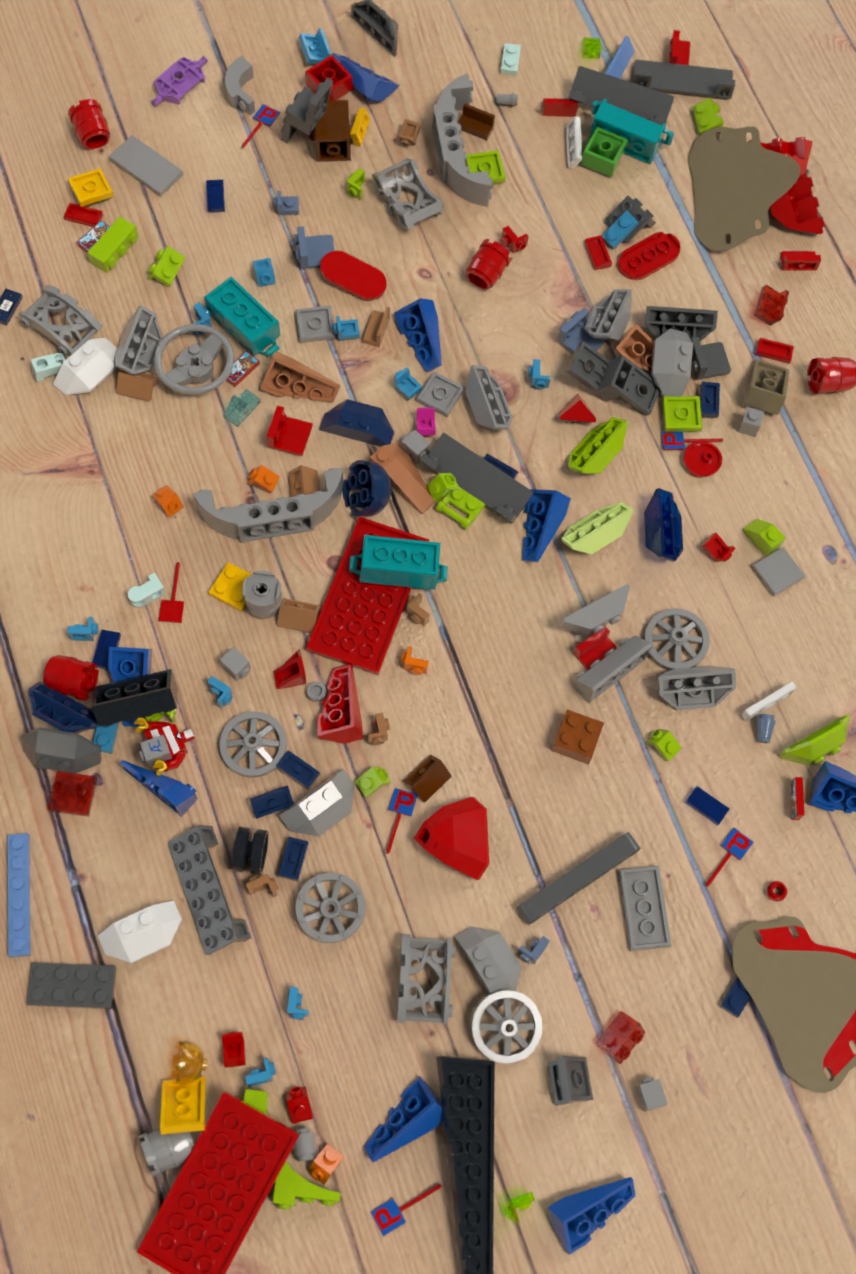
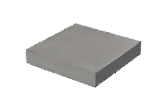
(315, 324)
(440, 394)
(778, 571)

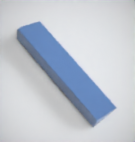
(621, 59)

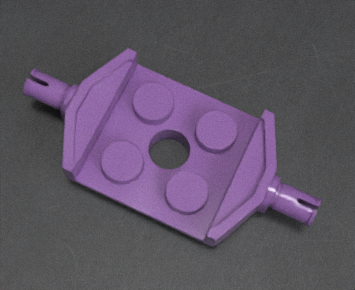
(172, 89)

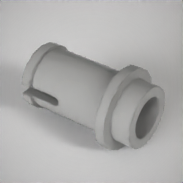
(507, 99)

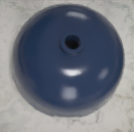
(374, 487)

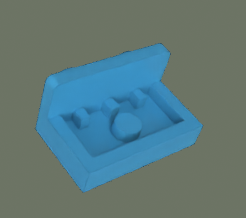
(314, 47)

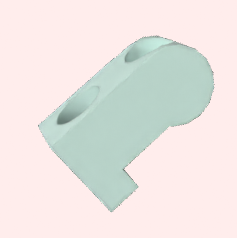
(47, 365)
(147, 592)

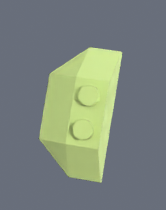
(598, 528)

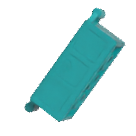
(642, 135)
(243, 317)
(399, 562)

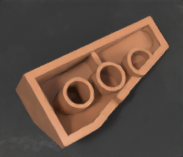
(637, 348)
(296, 380)
(404, 476)

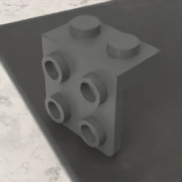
(634, 208)
(709, 359)

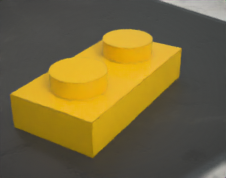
(360, 126)

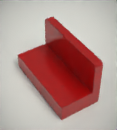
(679, 50)
(559, 107)
(800, 260)
(594, 648)

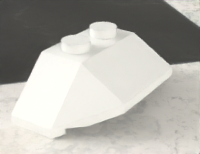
(86, 367)
(141, 932)

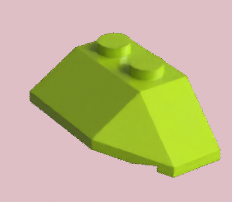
(599, 447)
(819, 744)

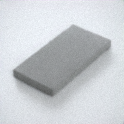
(146, 165)
(644, 908)

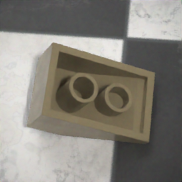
(767, 387)

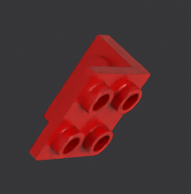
(288, 433)

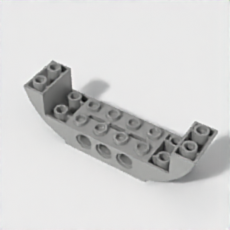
(473, 186)
(272, 517)

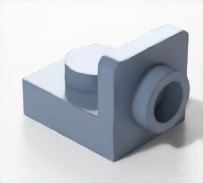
(286, 205)
(537, 949)

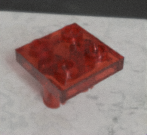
(72, 793)

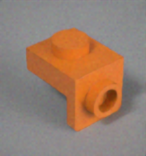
(263, 478)
(168, 500)
(415, 665)
(325, 1164)

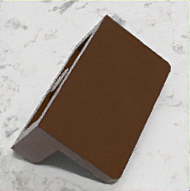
(477, 122)
(428, 778)

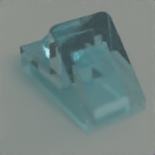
(241, 407)

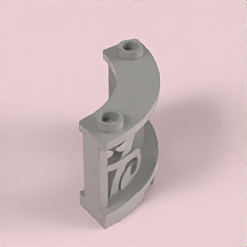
(415, 212)
(40, 309)
(408, 1002)

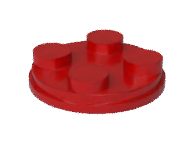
(702, 459)

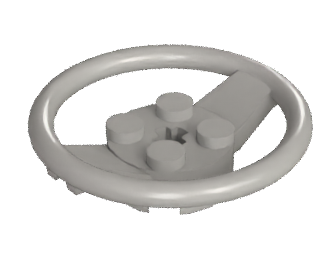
(195, 355)

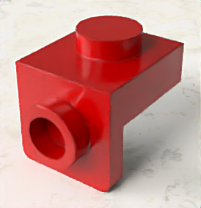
(512, 241)
(717, 548)
(234, 1049)
(299, 1104)

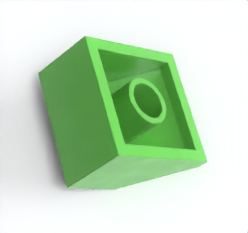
(604, 152)

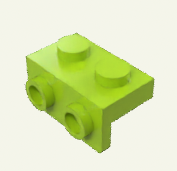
(707, 115)
(166, 265)

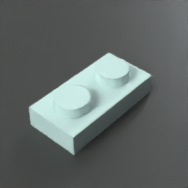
(510, 59)

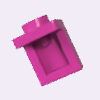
(426, 421)

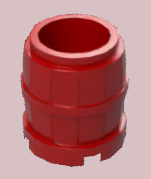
(89, 124)
(488, 264)
(831, 374)
(71, 676)

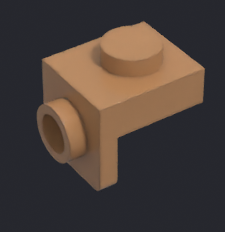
(409, 132)
(416, 613)
(382, 727)
(259, 883)

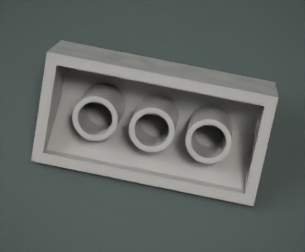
(612, 668)

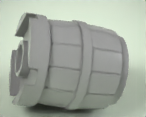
(264, 604)
(165, 1150)

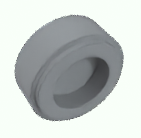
(316, 692)

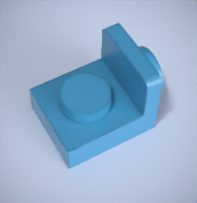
(264, 272)
(82, 633)
(219, 688)
(295, 1000)
(258, 1077)

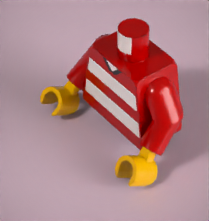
(174, 740)

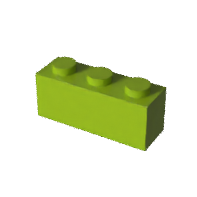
(113, 244)

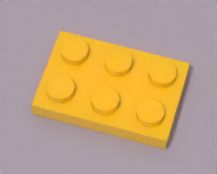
(183, 1107)

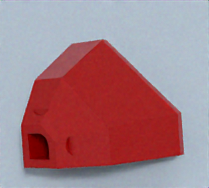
(797, 149)
(799, 207)
(458, 836)

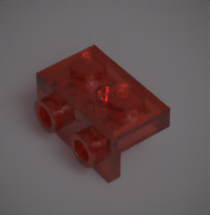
(771, 305)
(621, 1037)

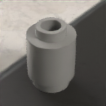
(305, 1145)

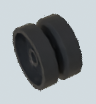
(250, 850)

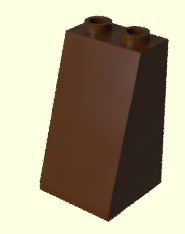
(334, 133)

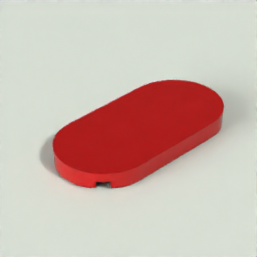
(649, 256)
(353, 275)

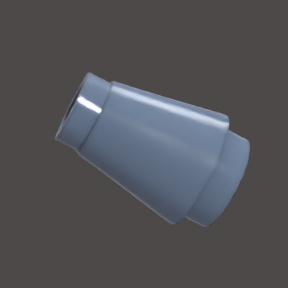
(765, 727)

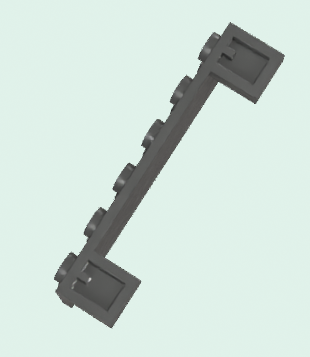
(684, 79)
(634, 98)
(478, 477)
(205, 891)

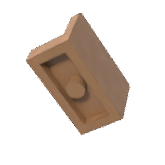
(377, 327)
(136, 385)
(303, 480)
(298, 615)

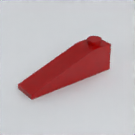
(341, 710)

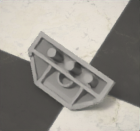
(610, 316)
(139, 343)
(672, 362)
(487, 399)
(599, 613)
(696, 686)
(321, 807)
(490, 960)

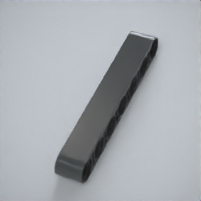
(578, 878)

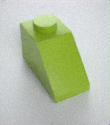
(765, 536)

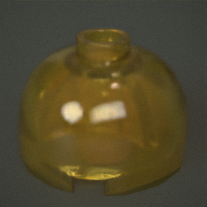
(187, 1063)

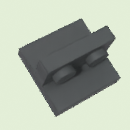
(570, 1080)

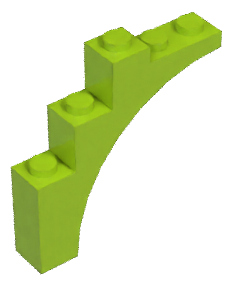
(288, 1183)

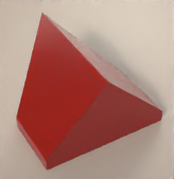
(577, 411)
(291, 672)

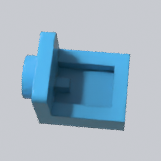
(203, 316)
(346, 329)
(538, 380)
(406, 384)

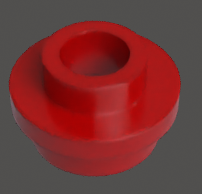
(782, 889)

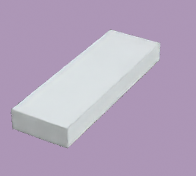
(574, 142)
(768, 701)

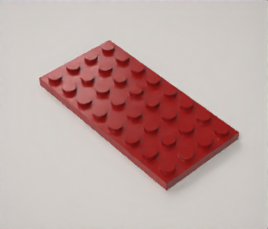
(357, 615)
(219, 1190)

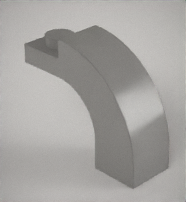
(236, 76)

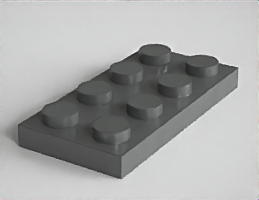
(71, 985)

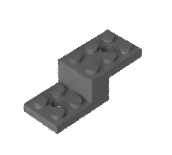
(306, 110)
(614, 378)

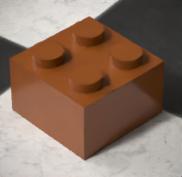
(578, 737)

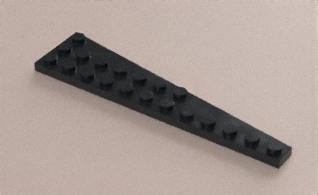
(468, 1117)

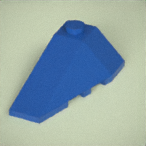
(366, 81)
(421, 328)
(544, 516)
(127, 664)
(834, 789)
(168, 790)
(412, 1118)
(582, 1213)

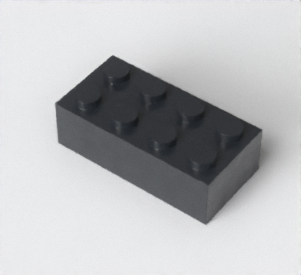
(134, 698)

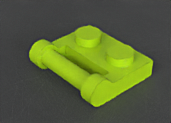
(464, 503)

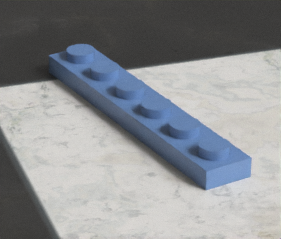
(19, 896)

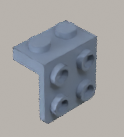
(312, 248)
(573, 332)

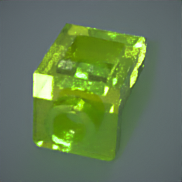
(591, 48)
(521, 1202)

